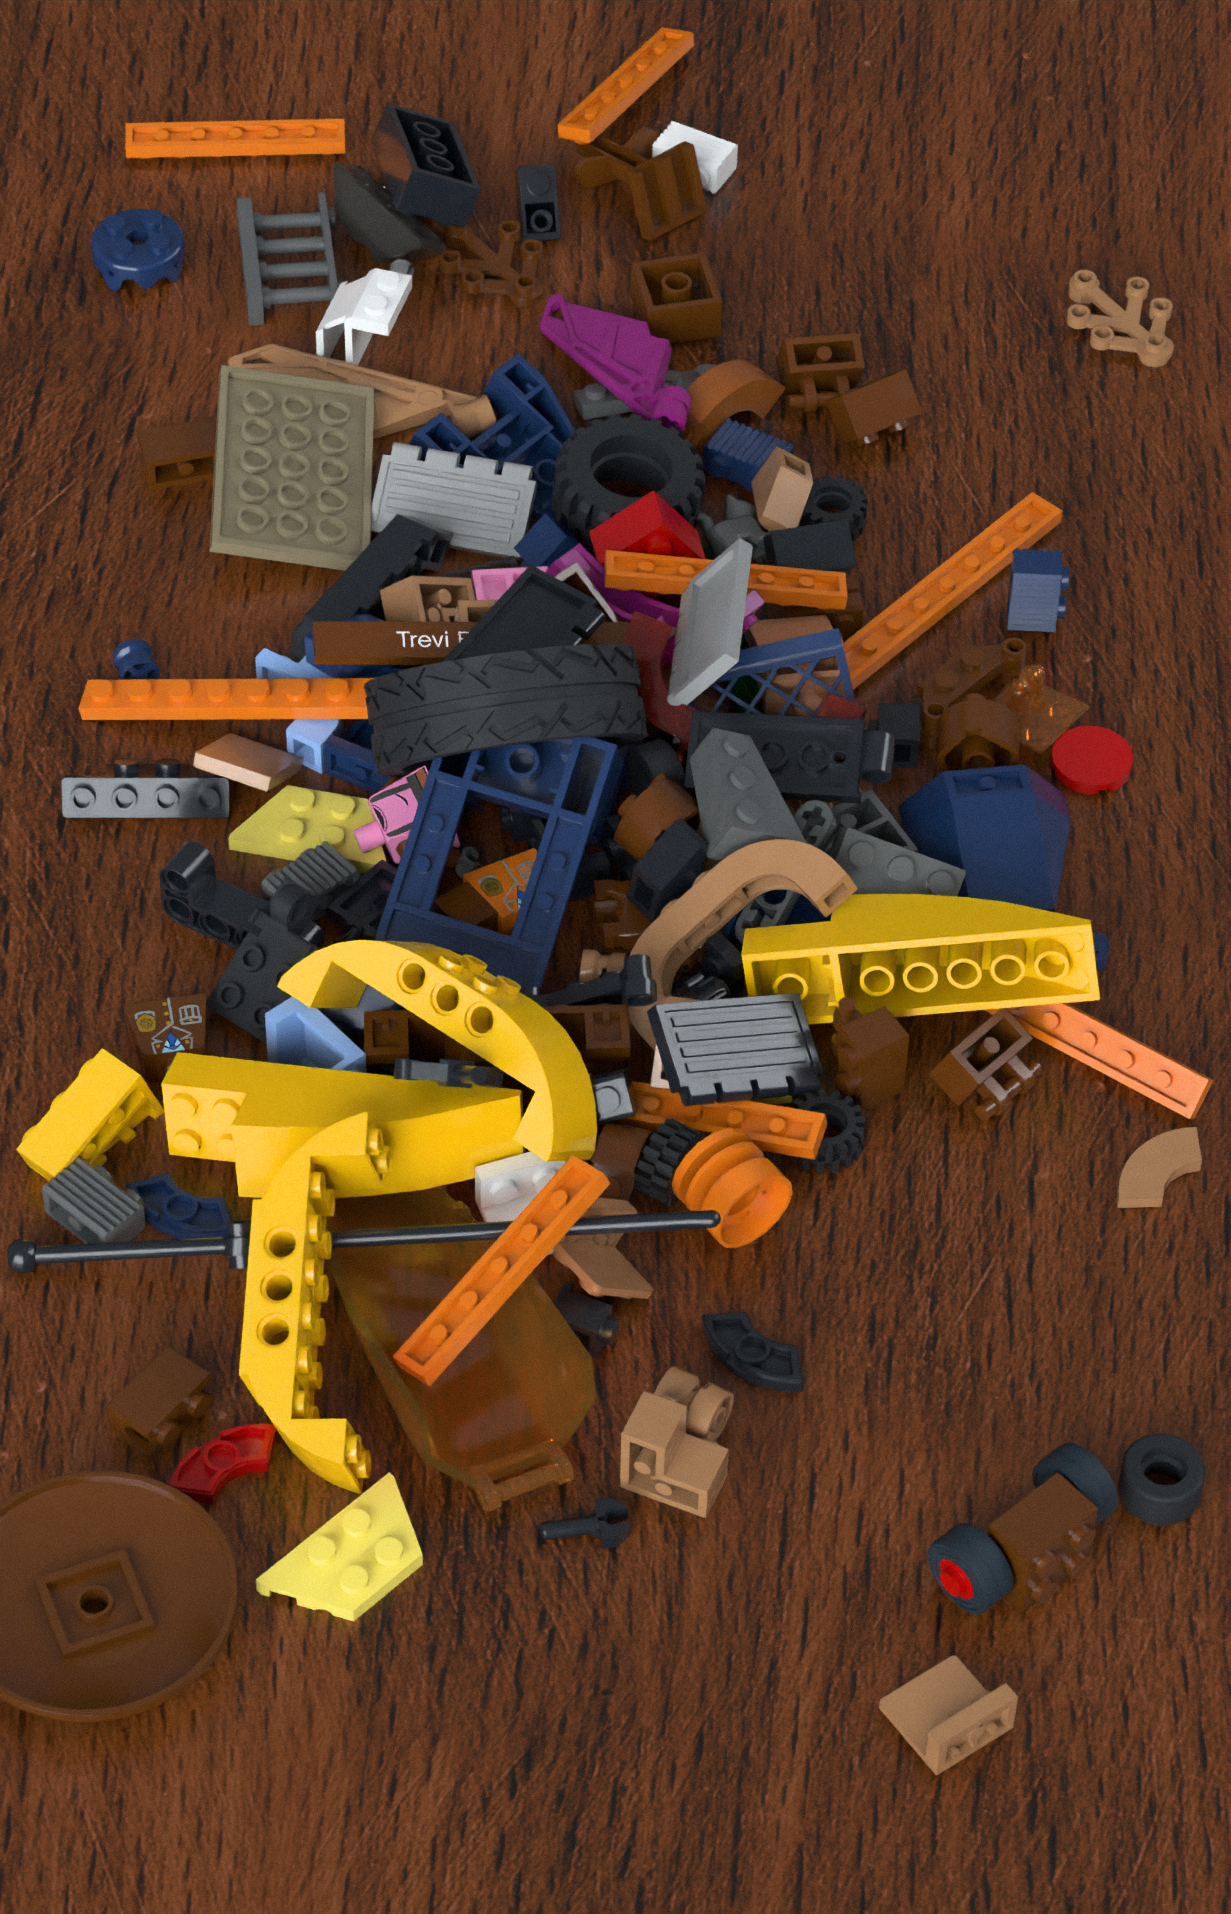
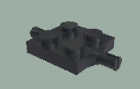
(363, 904)

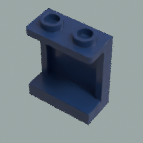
(353, 758)

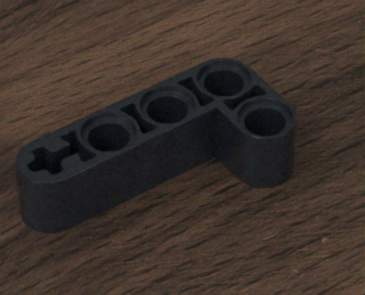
(211, 906)

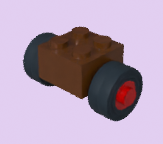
(1031, 1543)

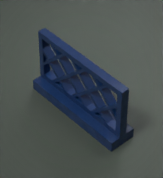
(783, 655)

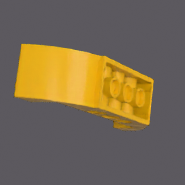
(287, 1291)

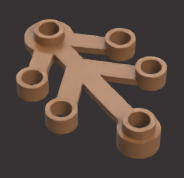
(1152, 347)

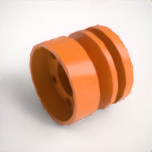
(735, 1180)

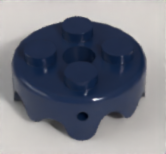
(145, 262)

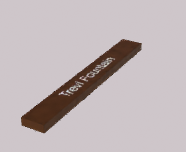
(408, 641)

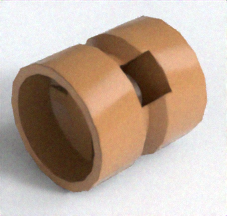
(706, 1406)

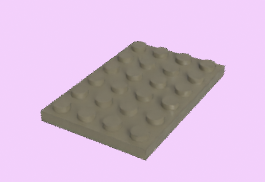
(292, 468)

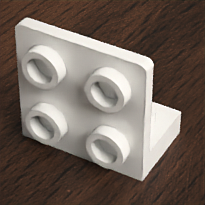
(511, 1184)

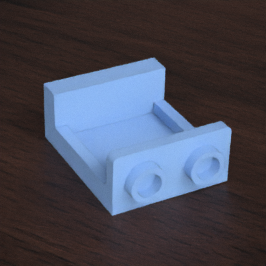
(309, 1039)

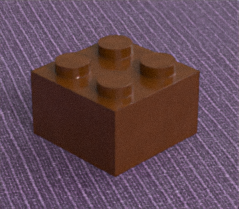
(677, 297)

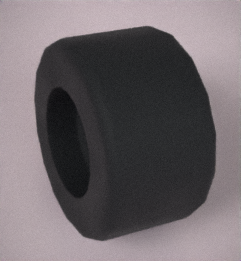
(1166, 1456)

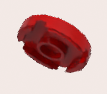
(1091, 759)

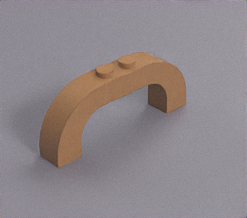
(722, 894)

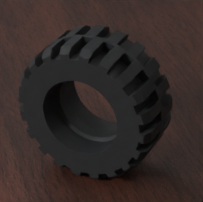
(623, 451)

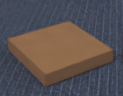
(248, 762)

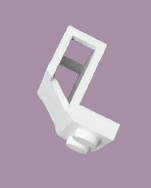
(362, 309)

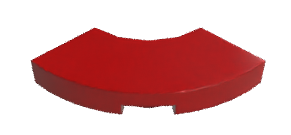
(220, 1460)

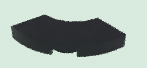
(751, 1354)

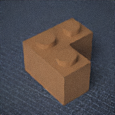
(424, 600)
(666, 1461)

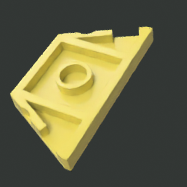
(302, 820)
(350, 1557)

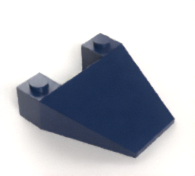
(527, 434)

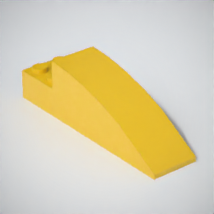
(924, 957)
(268, 1110)

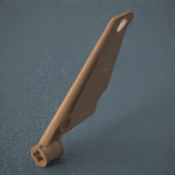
(397, 400)

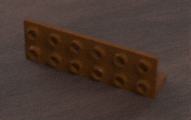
(596, 1030)

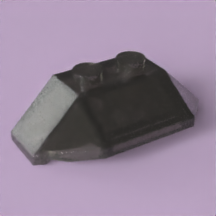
(374, 221)

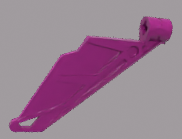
(620, 357)

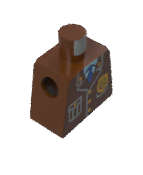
(165, 1027)

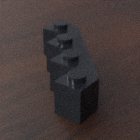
(395, 554)

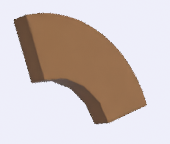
(1156, 1165)

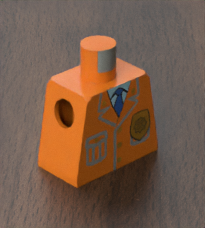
(504, 886)

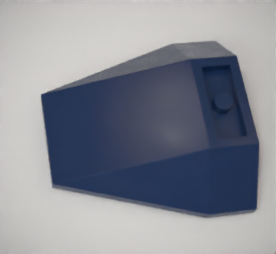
(997, 826)

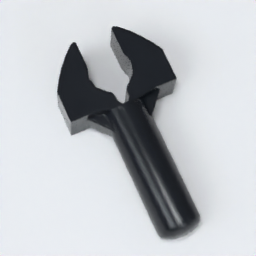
(593, 1524)

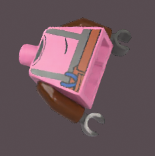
(393, 817)

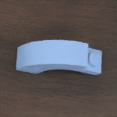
(303, 736)

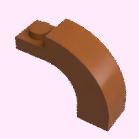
(724, 392)

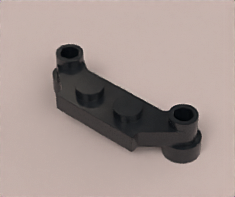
(629, 987)

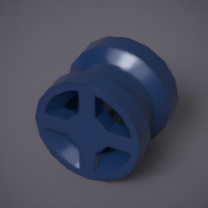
(135, 660)

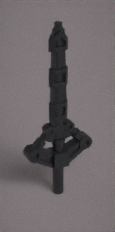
(447, 1072)

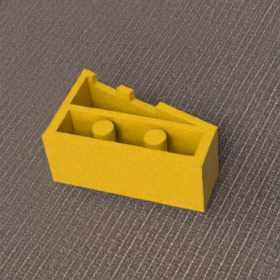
(89, 1117)

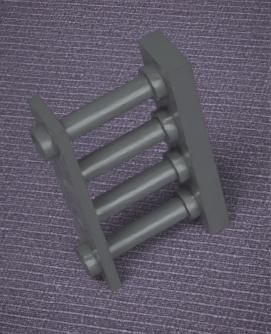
(255, 248)

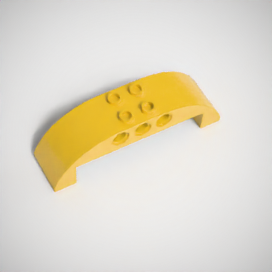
(478, 1013)

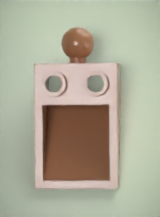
(787, 679)

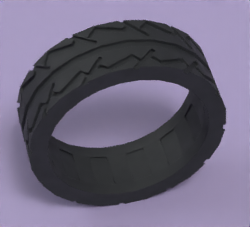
(504, 703)

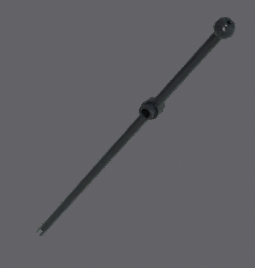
(25, 1255)

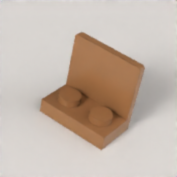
(949, 1713)

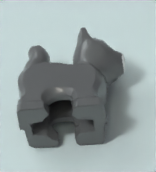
(738, 523)

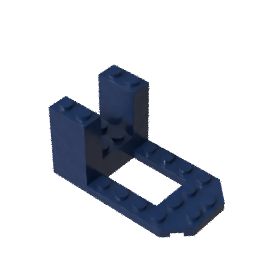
(558, 780)

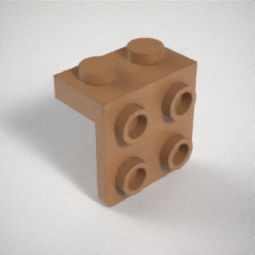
(598, 1261)

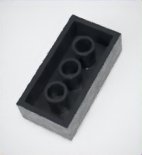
(425, 166)

